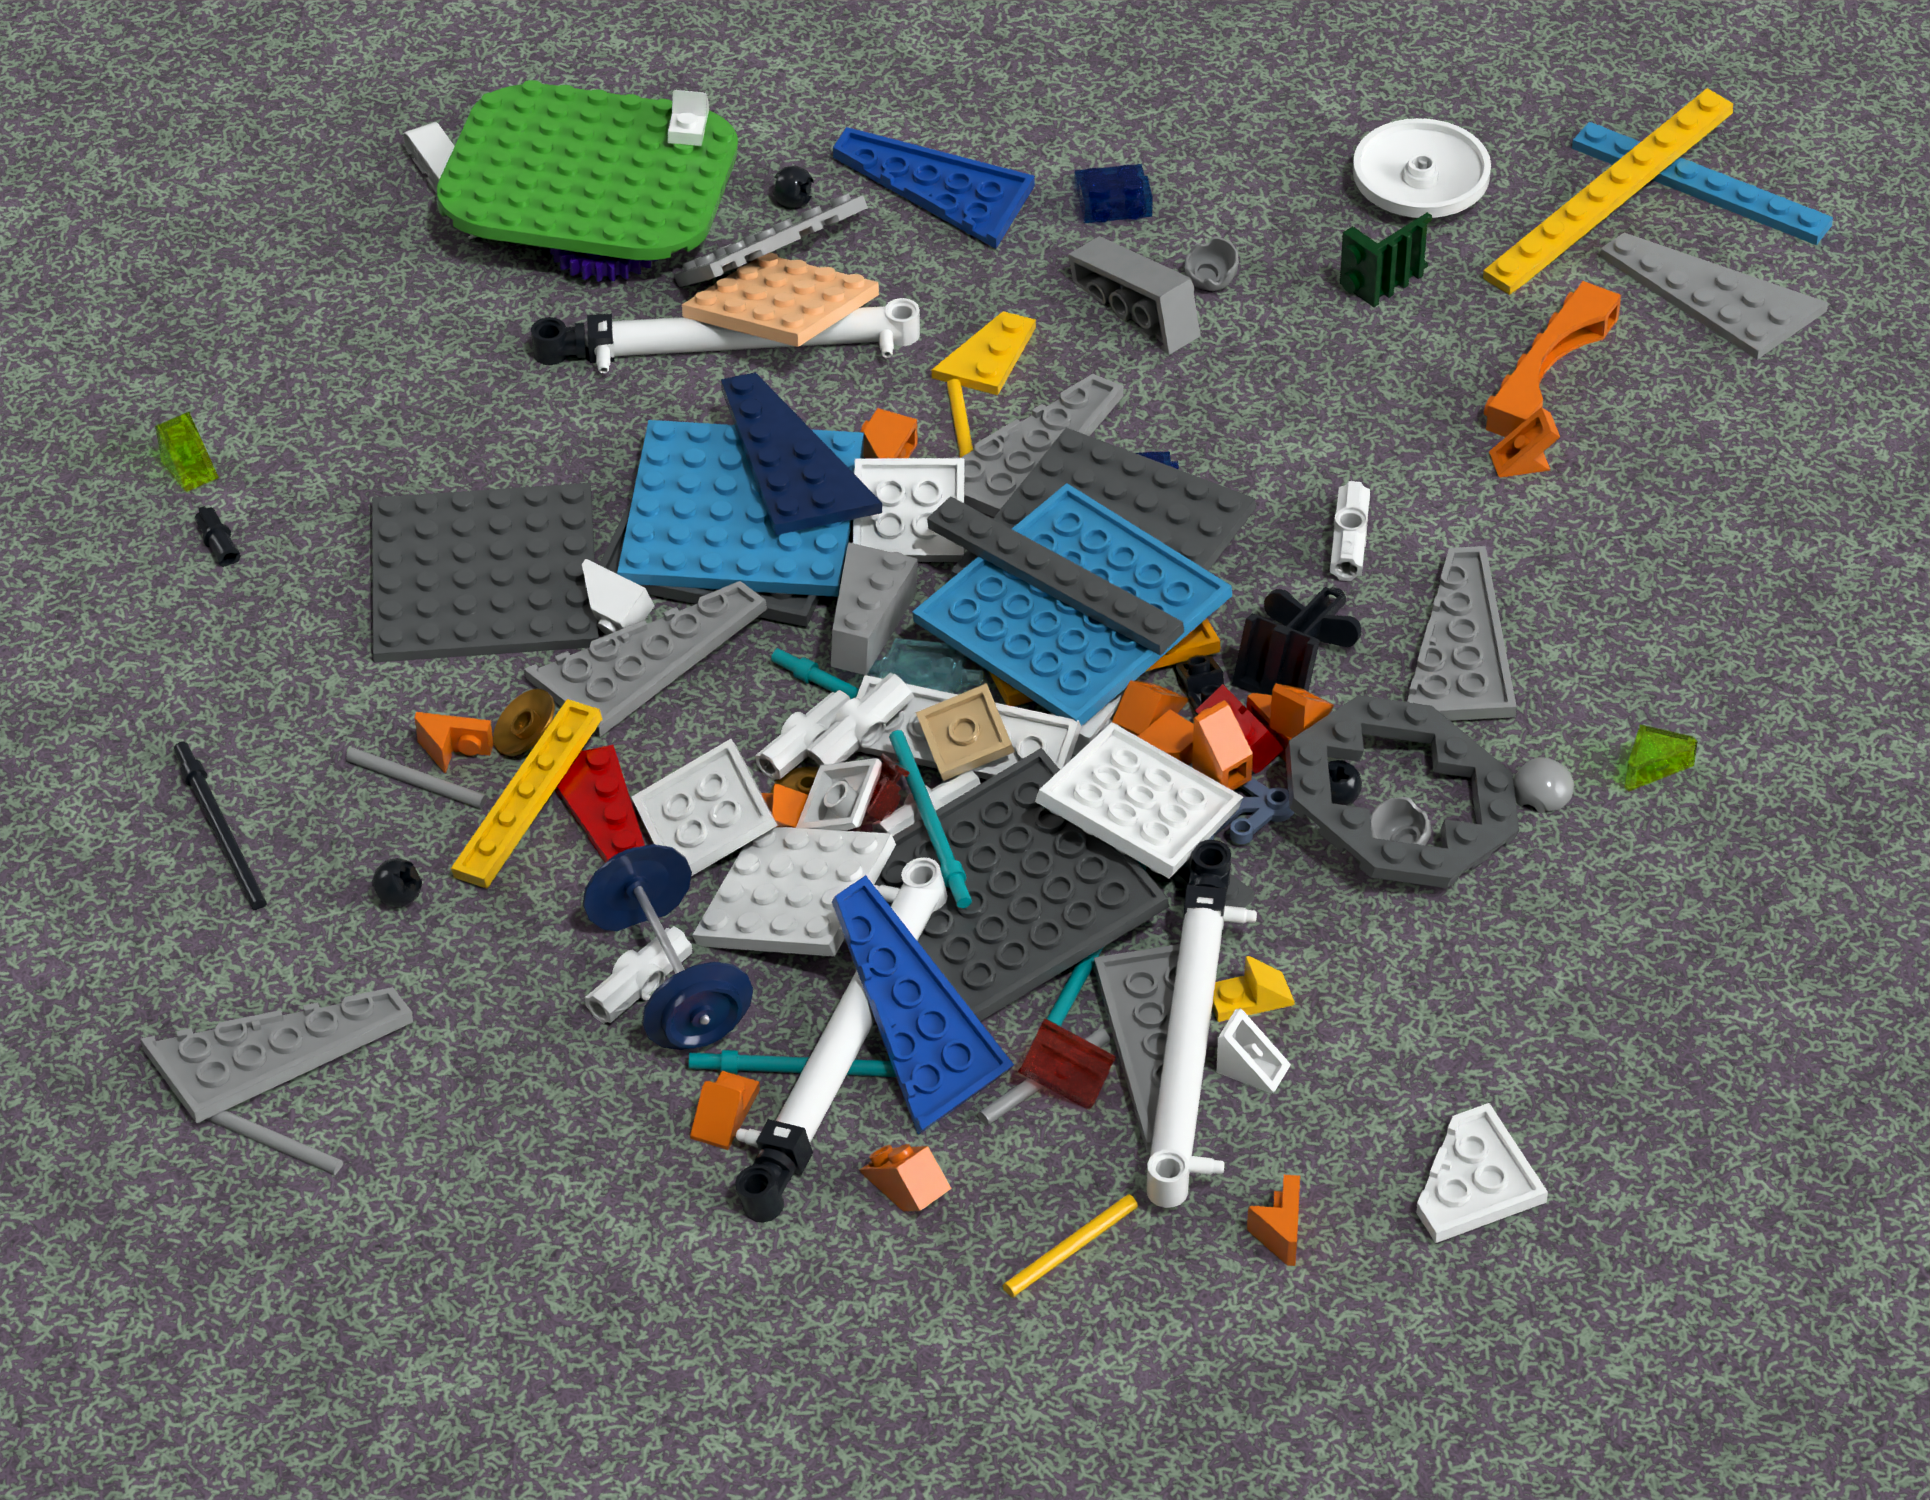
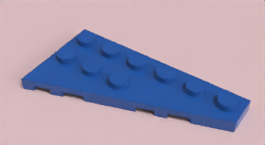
(957, 189)
(926, 1026)

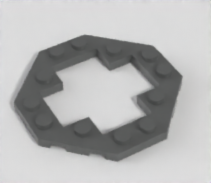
(1349, 827)

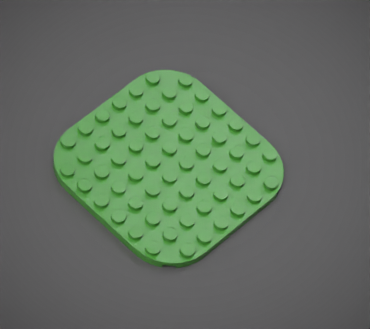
(584, 173)

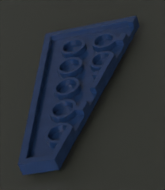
(792, 467)

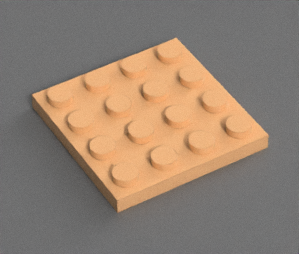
(780, 299)

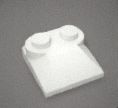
(840, 795)

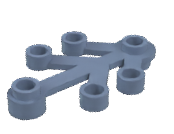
(1266, 803)

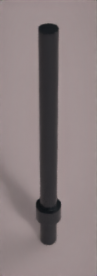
(195, 776)

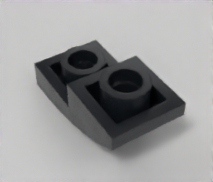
(1199, 678)

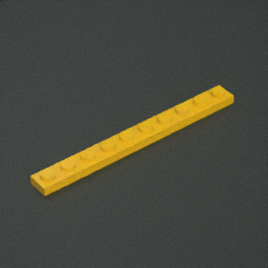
(1608, 192)

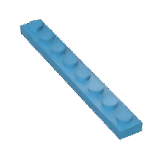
(1713, 187)

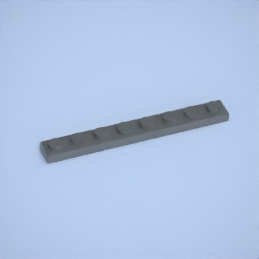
(1056, 575)

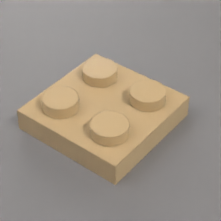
(965, 732)

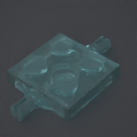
(927, 665)

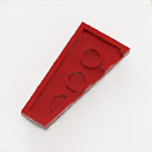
(601, 801)

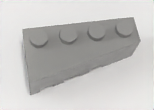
(1138, 290)
(870, 604)

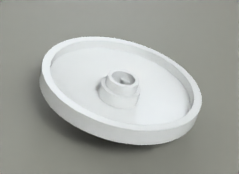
(1421, 168)

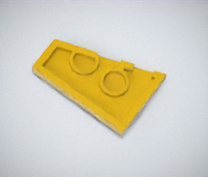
(989, 354)

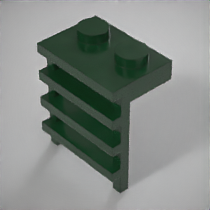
(1377, 268)

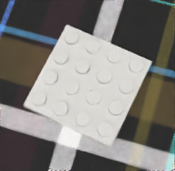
(1139, 799)
(785, 888)

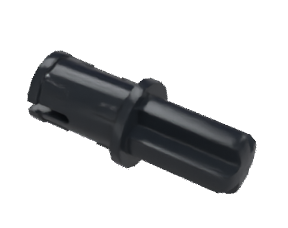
(217, 536)

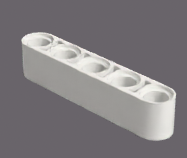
(431, 151)

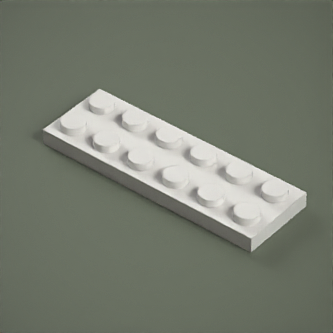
(1025, 728)

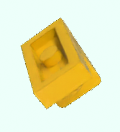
(1255, 992)

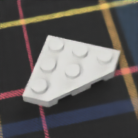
(1477, 1177)

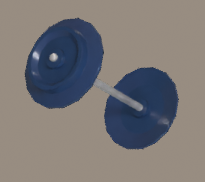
(695, 1002)

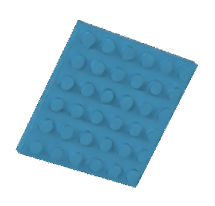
(705, 524)
(1050, 647)

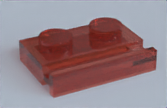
(886, 796)
(1066, 1064)

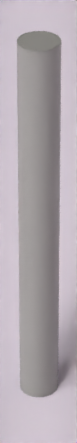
(416, 778)
(1027, 1088)
(277, 1141)

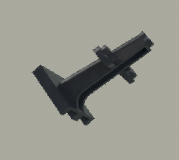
(1288, 651)

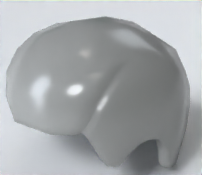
(1212, 264)
(1543, 785)
(1400, 821)

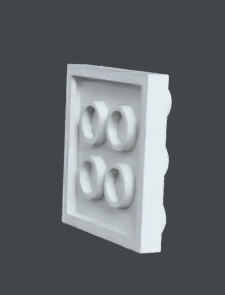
(909, 495)
(706, 807)

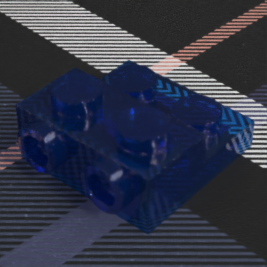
(1113, 193)

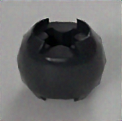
(793, 187)
(1344, 782)
(397, 882)

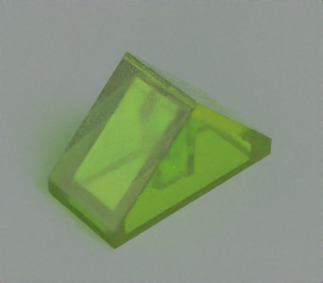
(184, 452)
(1658, 755)

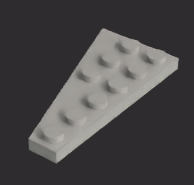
(766, 241)
(1730, 303)
(1011, 453)
(1463, 651)
(644, 658)
(1138, 1004)
(264, 1050)

